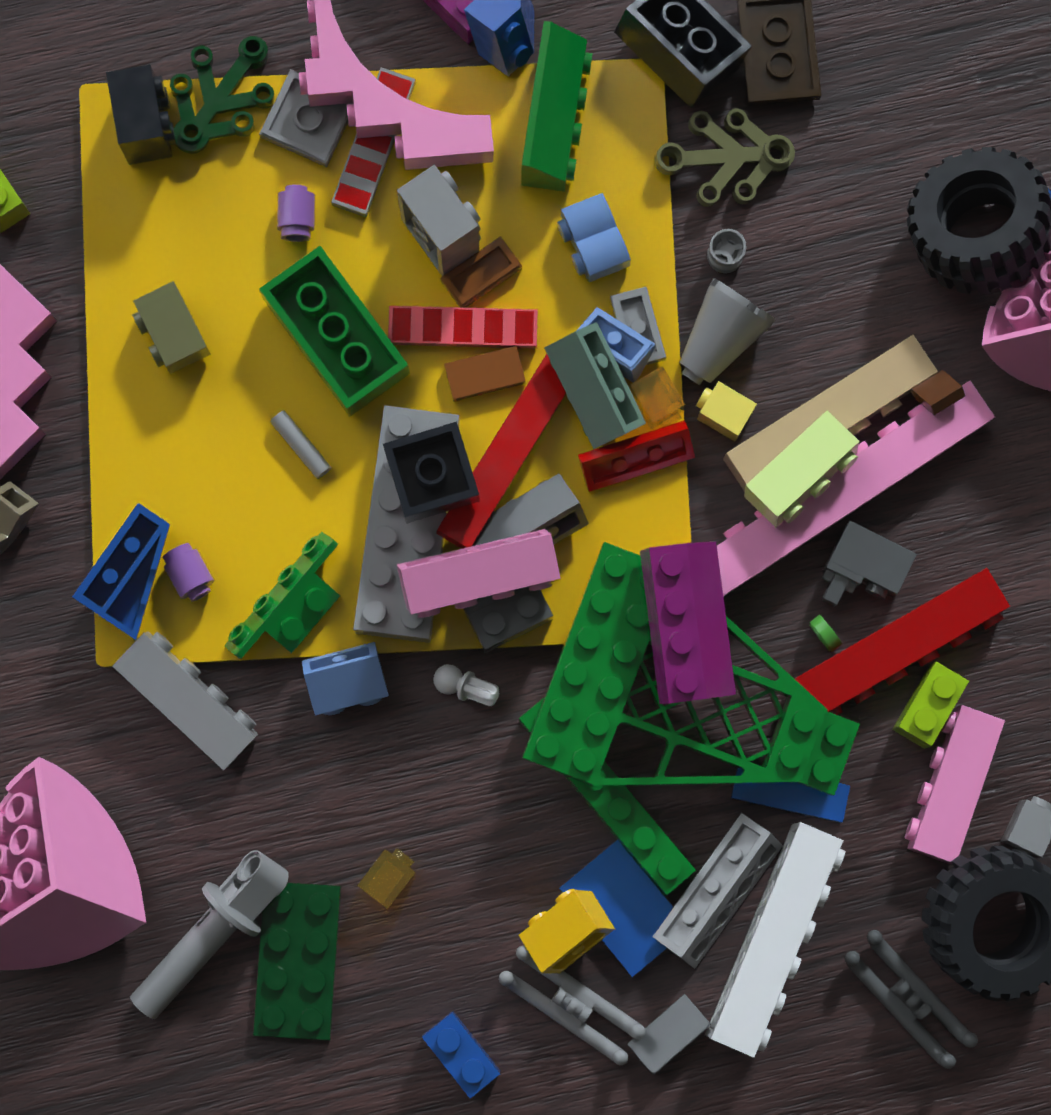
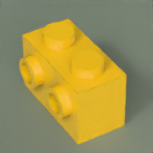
(566, 930)

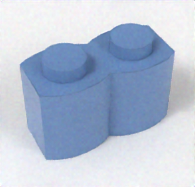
(594, 237)

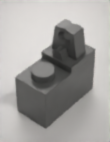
(865, 559)

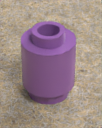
(296, 213)
(188, 572)

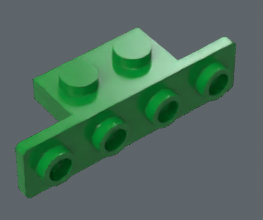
(292, 604)

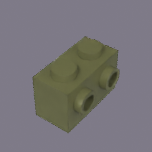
(170, 327)

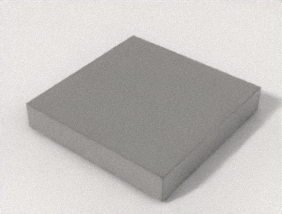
(302, 128)

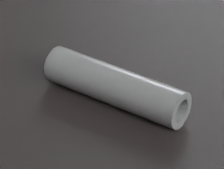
(300, 444)

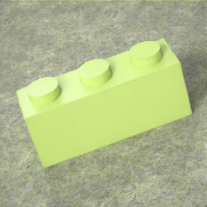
(802, 470)

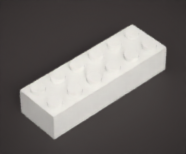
(774, 939)

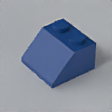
(502, 31)

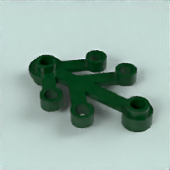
(219, 98)

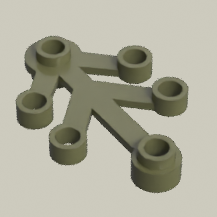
(729, 154)

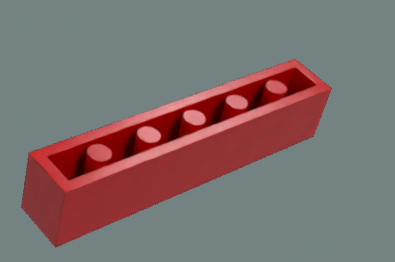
(906, 641)

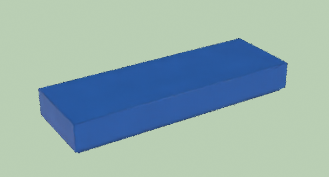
(794, 798)

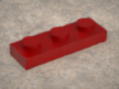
(636, 456)

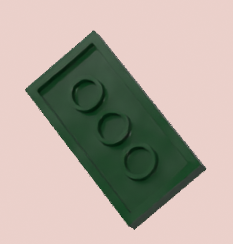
(298, 963)

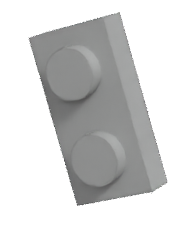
(636, 312)

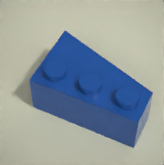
(126, 571)

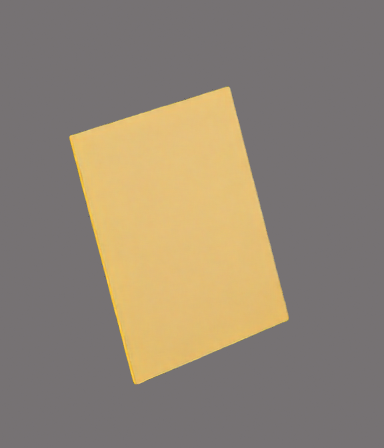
(203, 438)

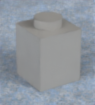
(1030, 827)

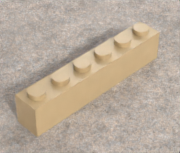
(851, 401)

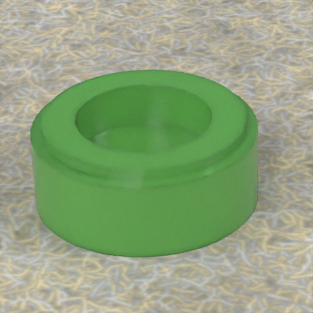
(825, 633)

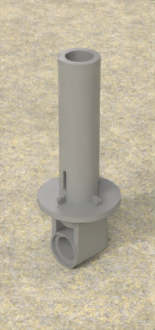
(231, 907)

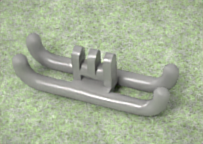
(573, 1006)

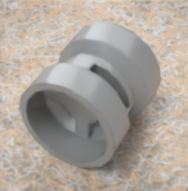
(730, 245)

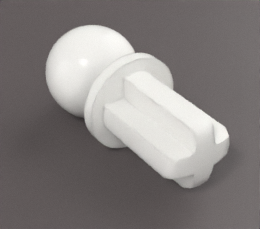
(449, 680)

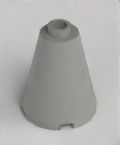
(721, 332)

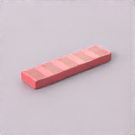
(463, 327)

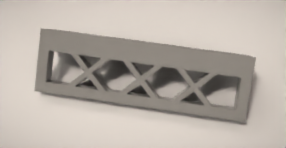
(718, 890)

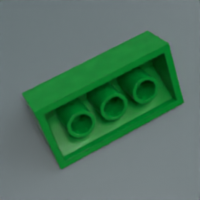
(554, 109)

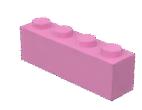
(478, 572)
(955, 784)

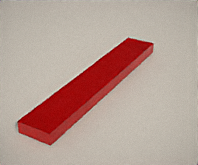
(506, 455)

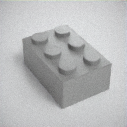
(439, 219)

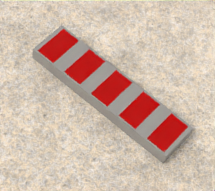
(369, 157)

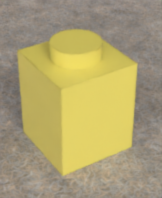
(725, 410)

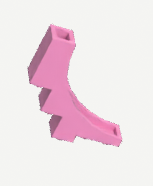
(425, 133)

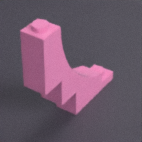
(21, 325)

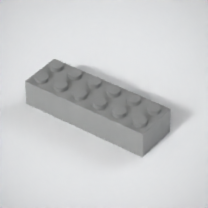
(392, 541)

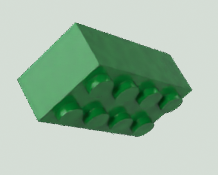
(334, 331)

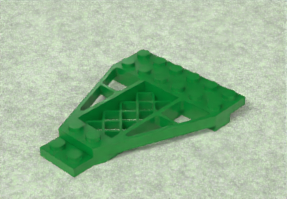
(596, 682)

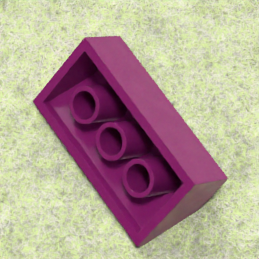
(687, 622)

